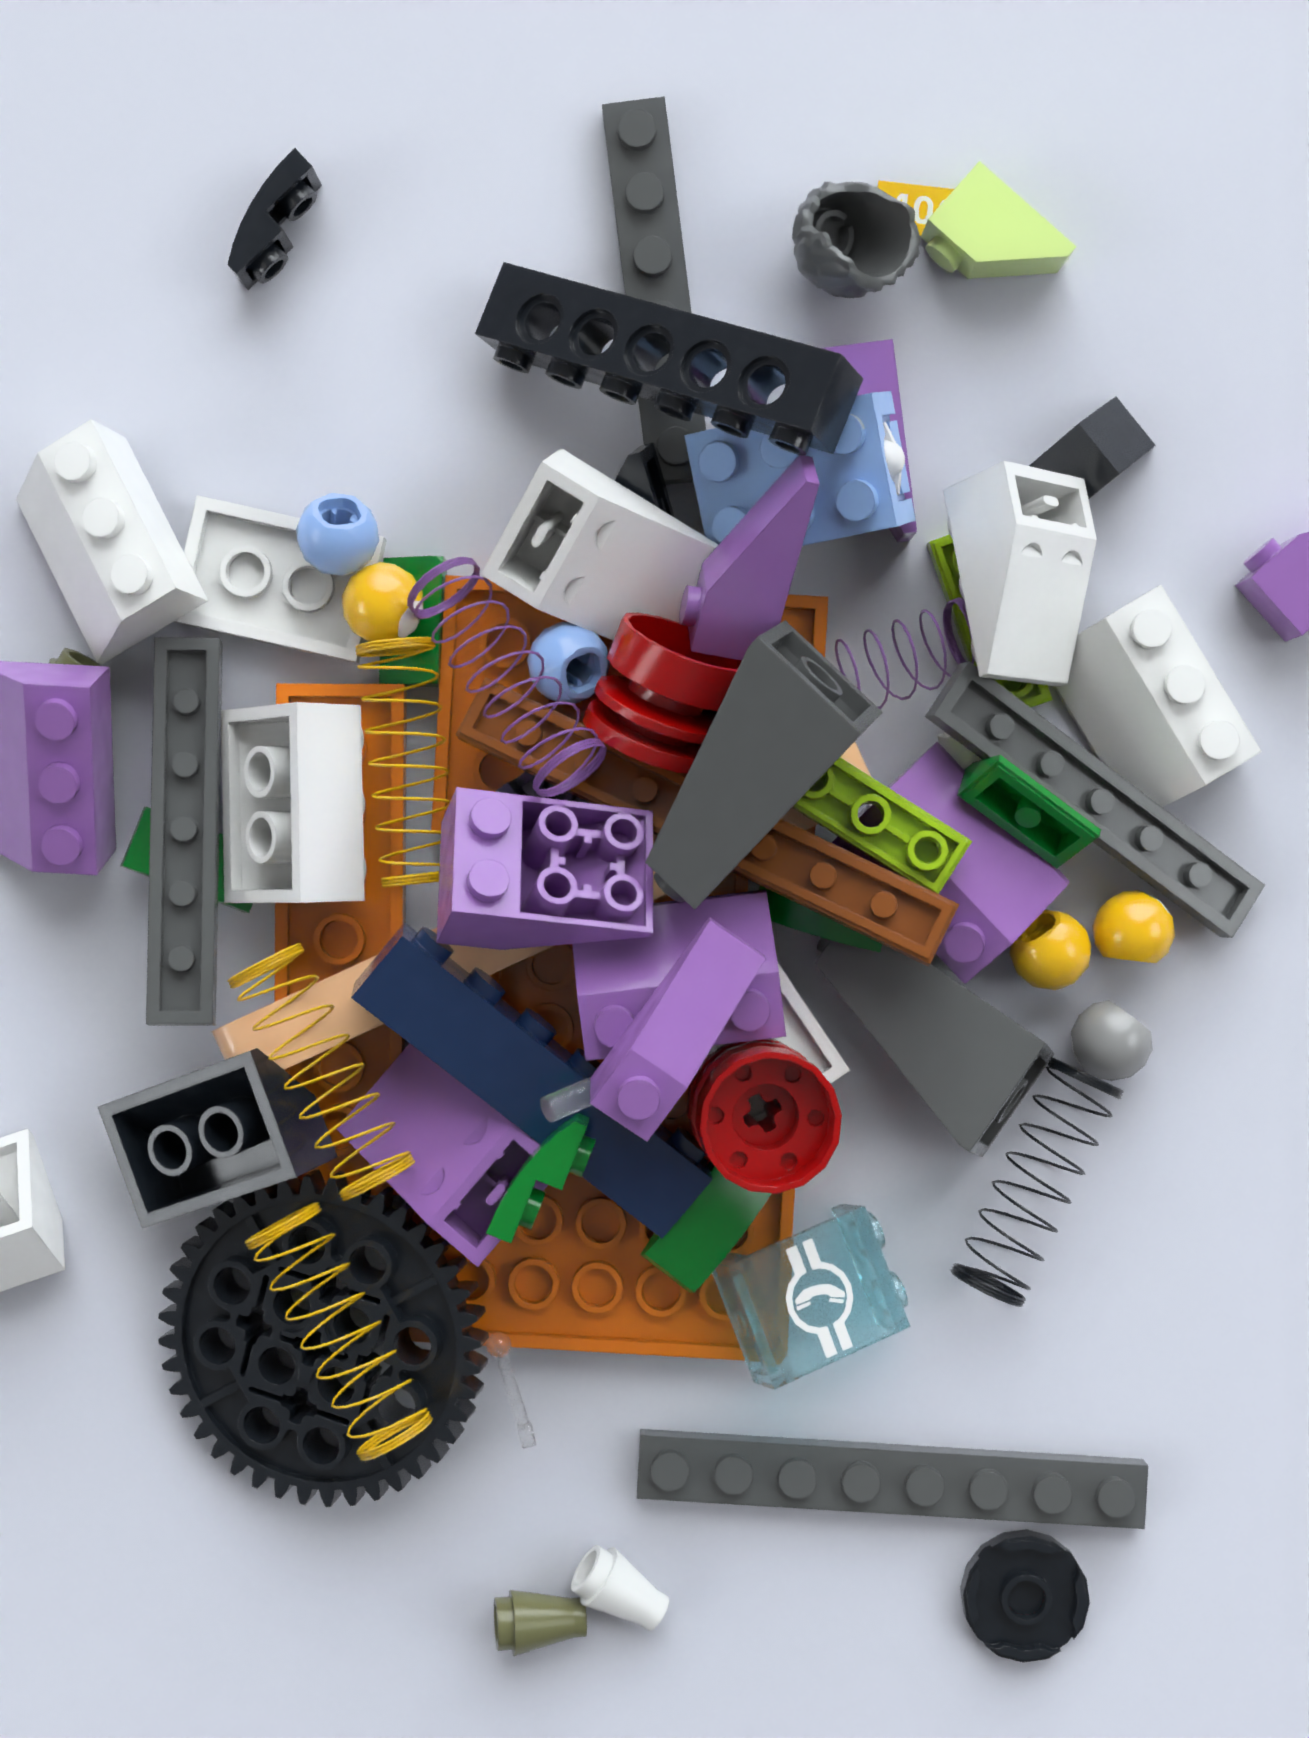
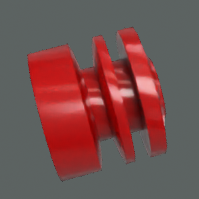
(665, 698)
(800, 1111)

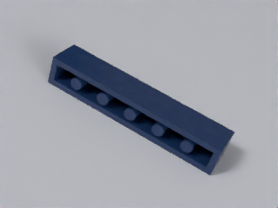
(515, 1062)

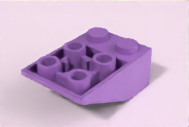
(542, 872)
(458, 1144)

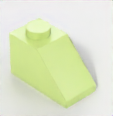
(992, 232)

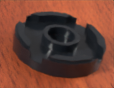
(1024, 1595)

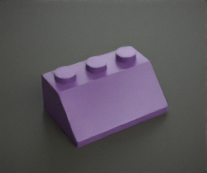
(56, 767)
(997, 880)
(622, 974)

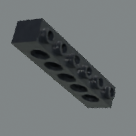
(807, 414)

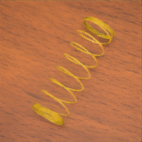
(389, 647)
(377, 1176)
(420, 1419)

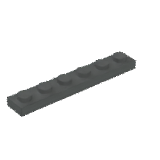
(650, 247)
(1132, 825)
(184, 832)

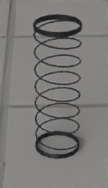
(978, 1278)

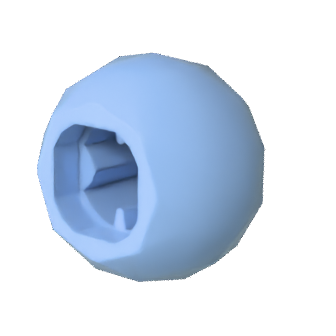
(337, 534)
(571, 656)

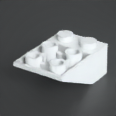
(594, 549)
(1023, 568)

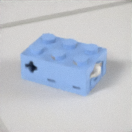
(858, 485)

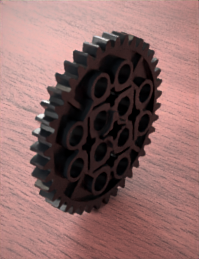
(234, 1384)

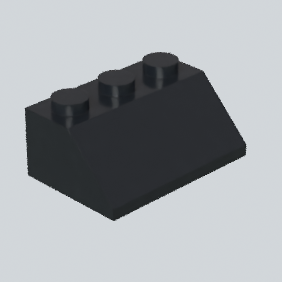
(213, 1136)

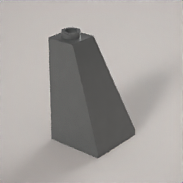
(764, 751)
(943, 1038)

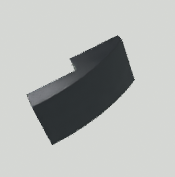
(260, 241)

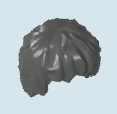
(854, 238)

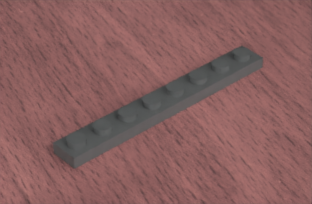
(892, 1478)

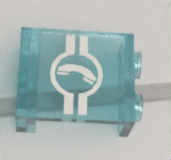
(812, 1297)

